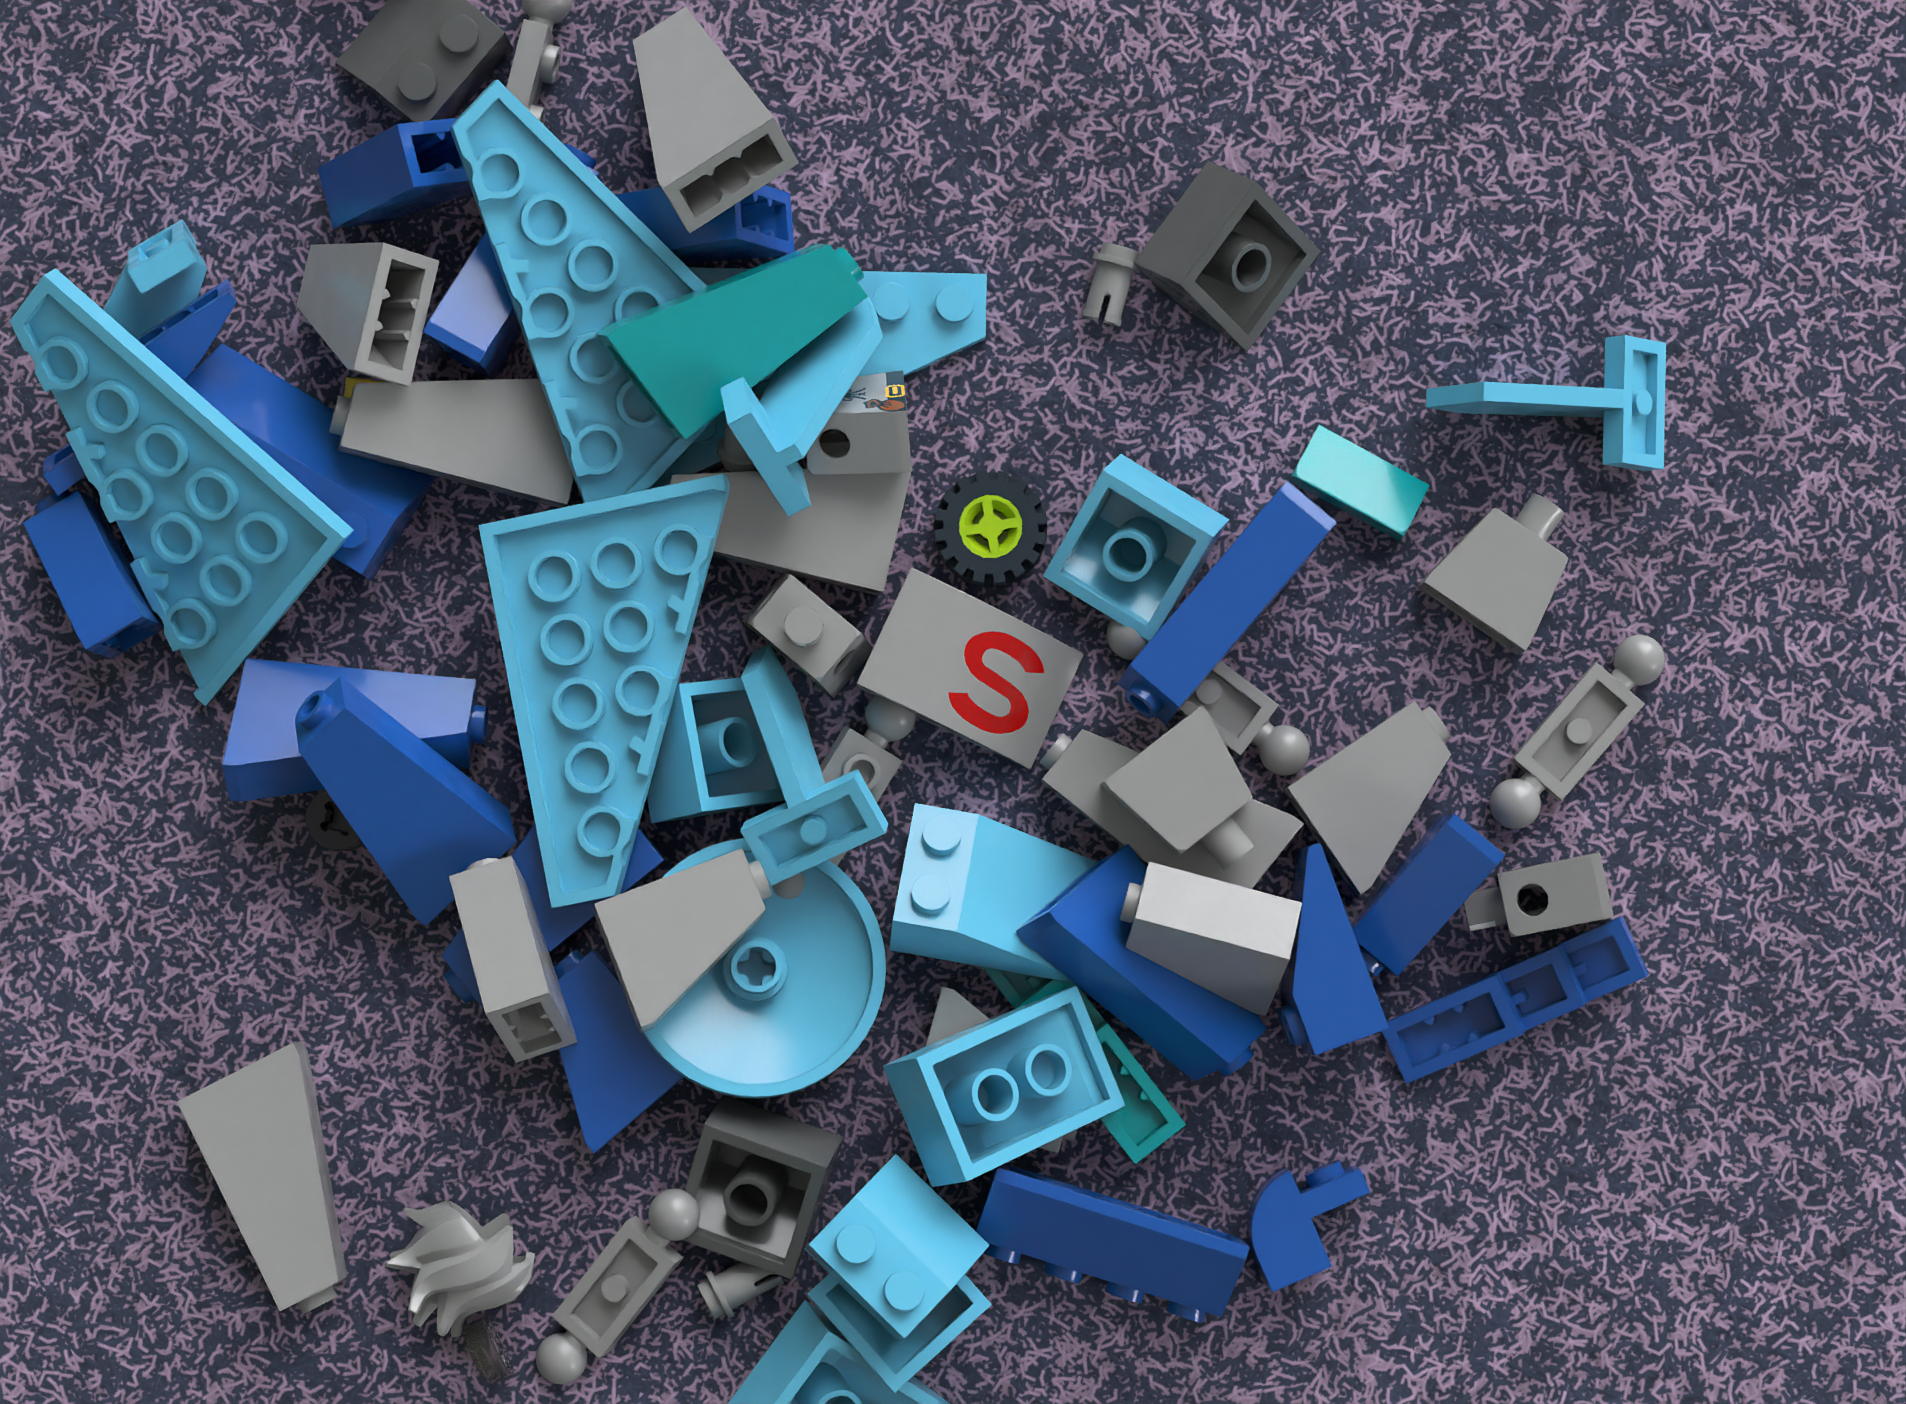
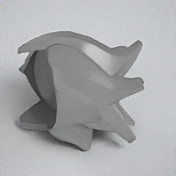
(460, 1265)

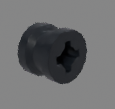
(319, 815)

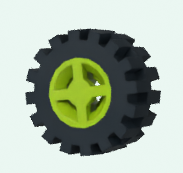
(1005, 506)

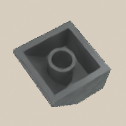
(426, 56)
(1228, 254)
(759, 1184)

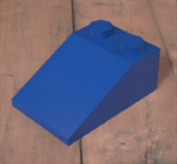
(1326, 978)

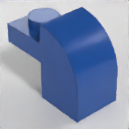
(1282, 1225)

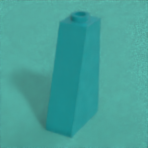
(731, 331)

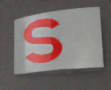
(970, 668)

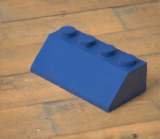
(295, 432)
(1111, 1241)

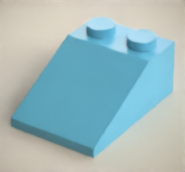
(973, 886)
(1003, 1087)
(819, 1366)

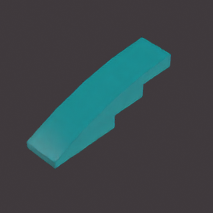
(1147, 1115)

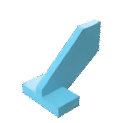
(157, 280)
(800, 402)
(1628, 403)
(817, 816)

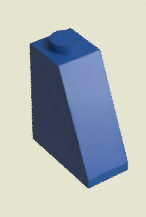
(394, 175)
(748, 230)
(91, 574)
(1423, 894)
(611, 1066)

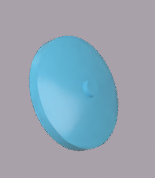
(785, 996)

